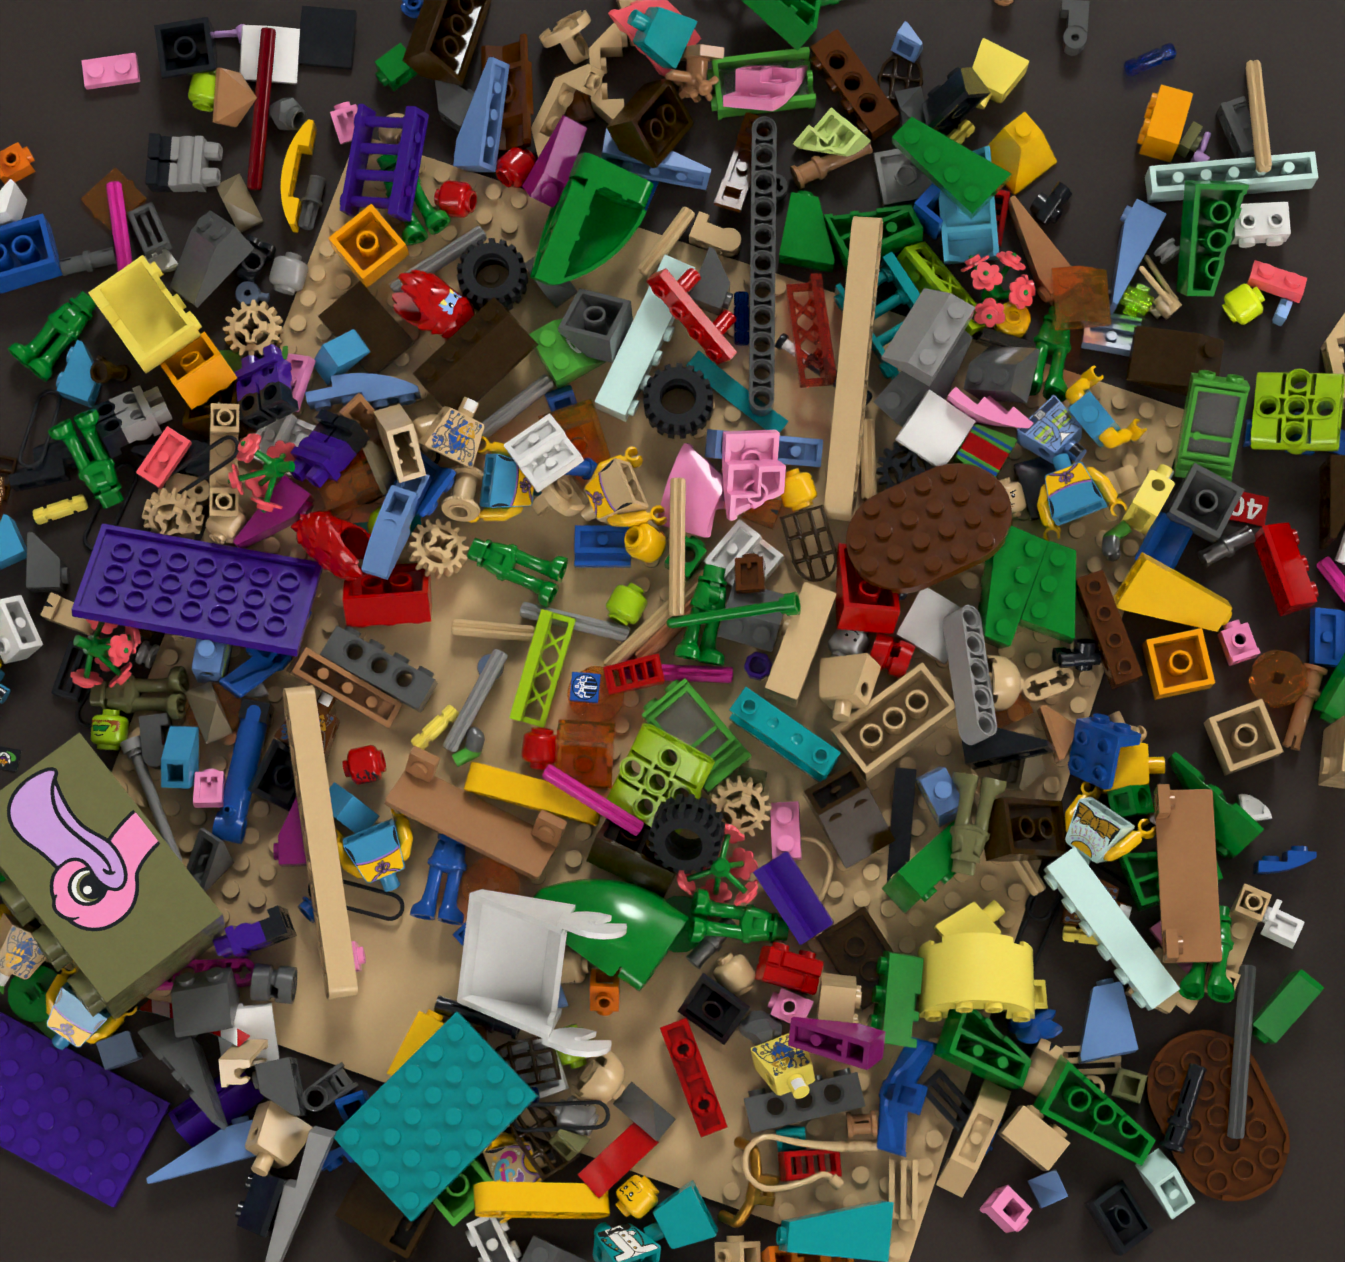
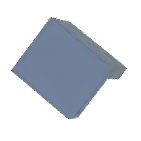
(118, 1051)

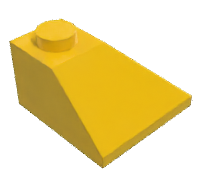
(1022, 152)

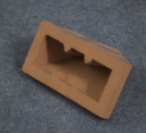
(231, 98)
(362, 412)
(1058, 731)

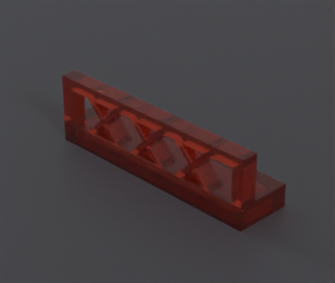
(821, 332)

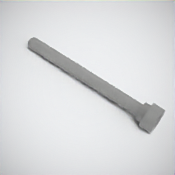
(133, 749)

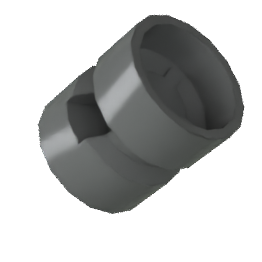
(274, 983)

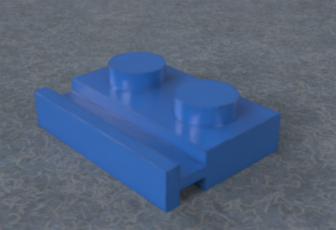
(600, 547)
(1326, 636)

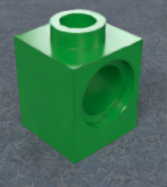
(392, 69)
(696, 546)
(1131, 801)

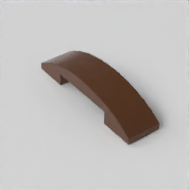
(737, 179)

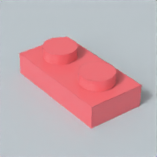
(1277, 281)
(164, 457)

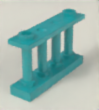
(905, 294)
(783, 735)

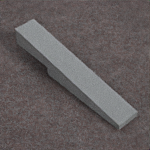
(297, 1192)

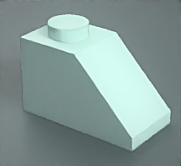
(1165, 1183)

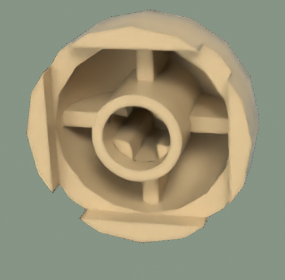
(1005, 682)
(600, 1079)

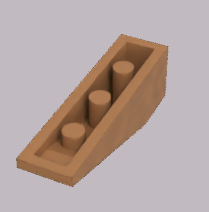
(1037, 247)
(344, 686)

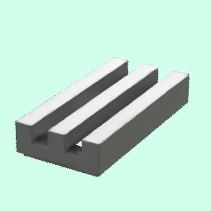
(157, 247)

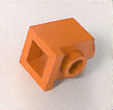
(20, 168)
(604, 996)

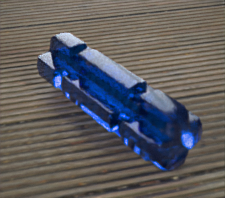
(1150, 59)
(741, 312)

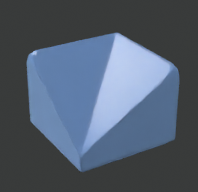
(907, 43)
(1047, 1188)

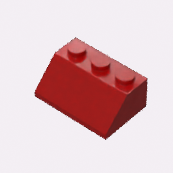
(1285, 568)
(398, 600)

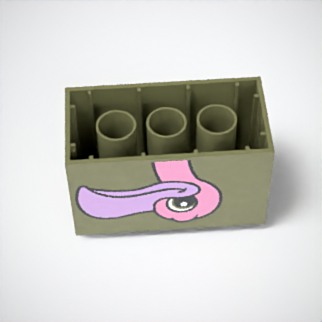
(98, 881)

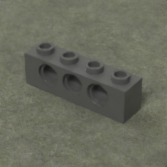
(413, 695)
(850, 1098)

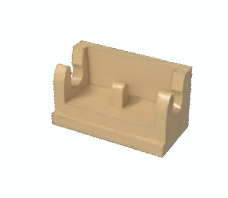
(238, 1059)

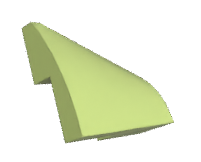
(832, 136)

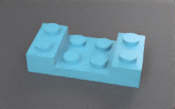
(965, 235)

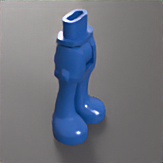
(450, 859)

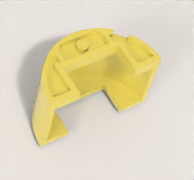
(146, 313)
(977, 973)

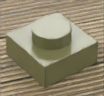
(1190, 140)

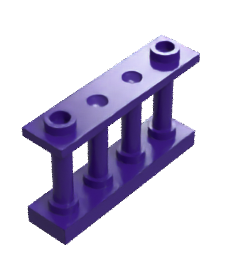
(407, 166)

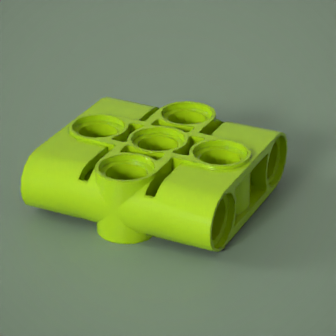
(1323, 429)
(651, 753)

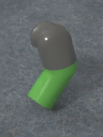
(1112, 539)
(473, 747)

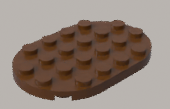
(929, 528)
(1213, 1161)

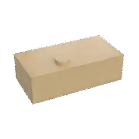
(799, 645)
(894, 721)
(1333, 755)

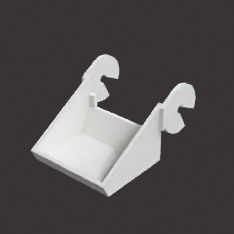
(517, 963)

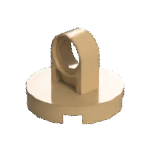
(569, 35)
(562, 495)

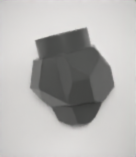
(287, 114)
(760, 1027)

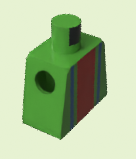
(985, 449)

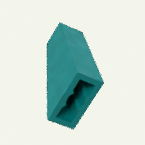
(846, 1232)

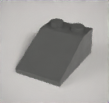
(208, 258)

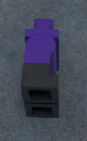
(265, 388)
(328, 448)
(256, 936)

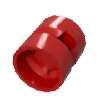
(902, 652)

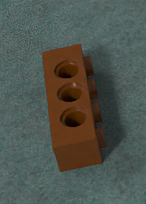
(835, 48)
(1107, 629)

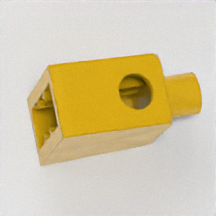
(1135, 766)

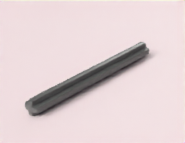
(1241, 1052)

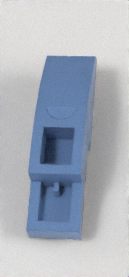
(375, 388)
(393, 525)

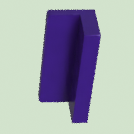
(793, 897)
(194, 1123)

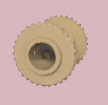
(461, 504)

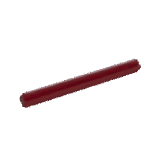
(261, 108)

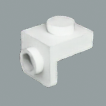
(1281, 926)

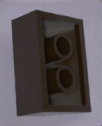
(651, 123)
(630, 858)

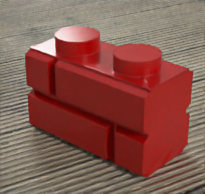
(788, 969)

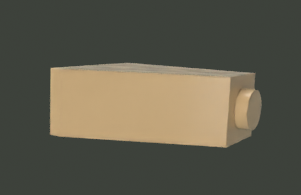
(400, 442)

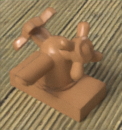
(694, 79)

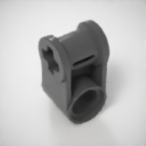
(330, 1088)

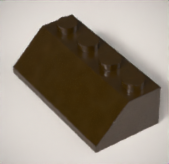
(445, 38)
(476, 356)

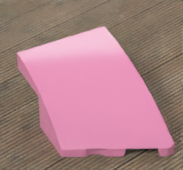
(764, 86)
(988, 411)
(750, 469)
(703, 491)

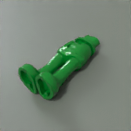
(434, 220)
(68, 322)
(1056, 344)
(98, 474)
(502, 559)
(708, 596)
(753, 926)
(1219, 986)

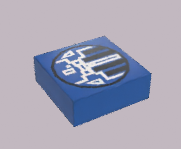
(585, 687)

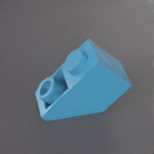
(76, 380)
(180, 757)

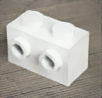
(1262, 224)
(17, 631)
(492, 1240)

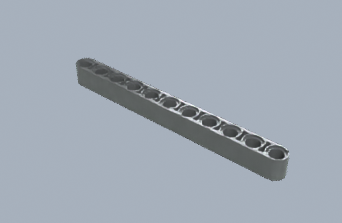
(758, 253)

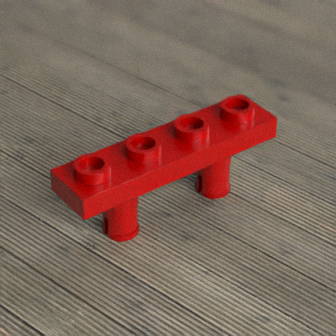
(698, 325)
(693, 1077)

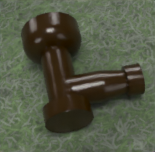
(104, 370)

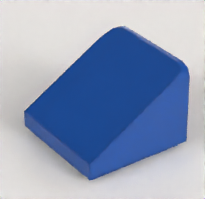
(560, 398)

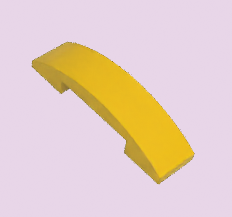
(301, 144)

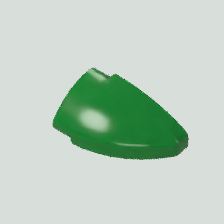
(590, 220)
(649, 920)

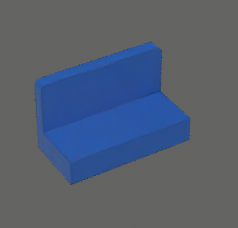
(924, 210)
(1165, 541)

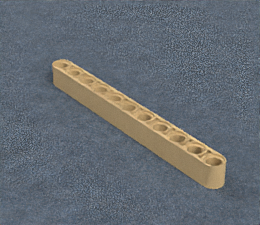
(853, 368)
(320, 842)

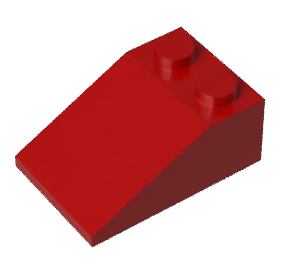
(860, 604)

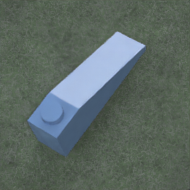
(481, 129)
(674, 168)
(1135, 237)
(791, 449)
(217, 1150)

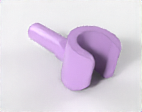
(230, 33)
(1199, 155)

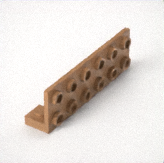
(473, 820)
(1187, 875)

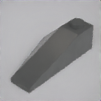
(905, 392)
(190, 1066)

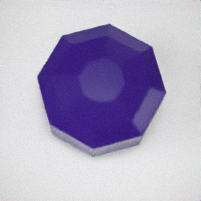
(758, 666)

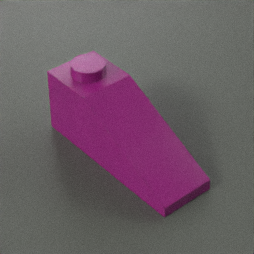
(555, 162)
(264, 524)
(290, 846)
(839, 1041)

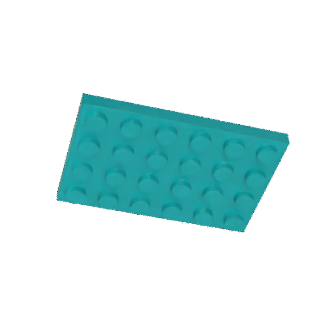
(434, 1116)

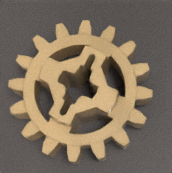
(245, 321)
(162, 507)
(437, 548)
(743, 796)

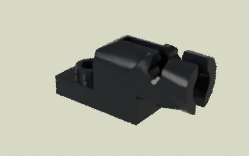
(53, 468)

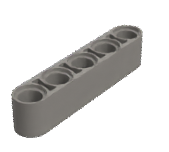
(970, 675)

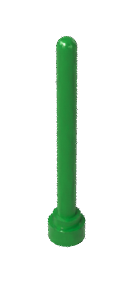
(786, 605)

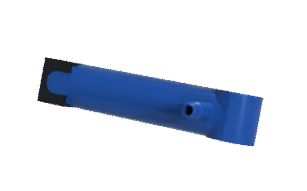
(232, 819)

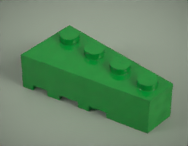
(952, 167)
(1206, 232)
(1007, 585)
(1085, 1109)

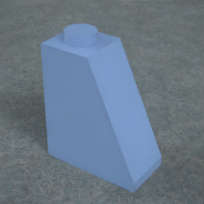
(1107, 1024)

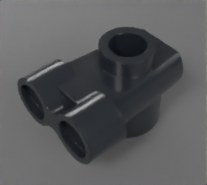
(1049, 207)
(257, 258)
(1082, 655)

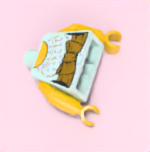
(1099, 831)

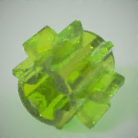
(1136, 300)

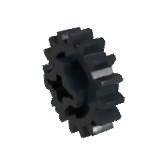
(897, 465)

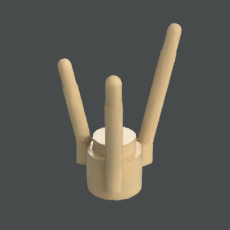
(1167, 301)

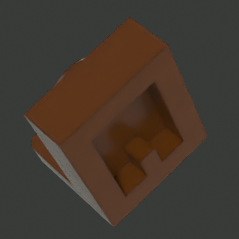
(750, 573)

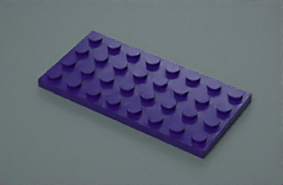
(198, 589)
(72, 1113)

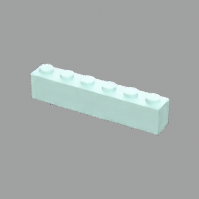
(1287, 173)
(639, 351)
(1111, 929)

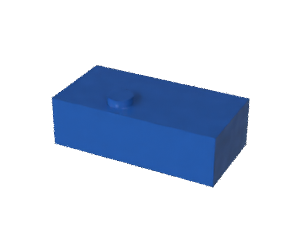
(27, 253)

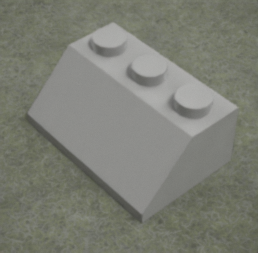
(928, 334)

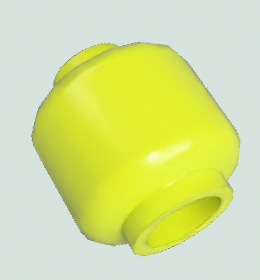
(1243, 304)

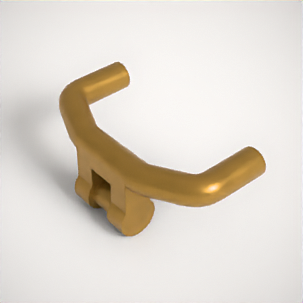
(753, 1195)

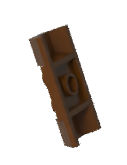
(519, 93)

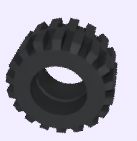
(492, 254)
(678, 378)
(683, 852)

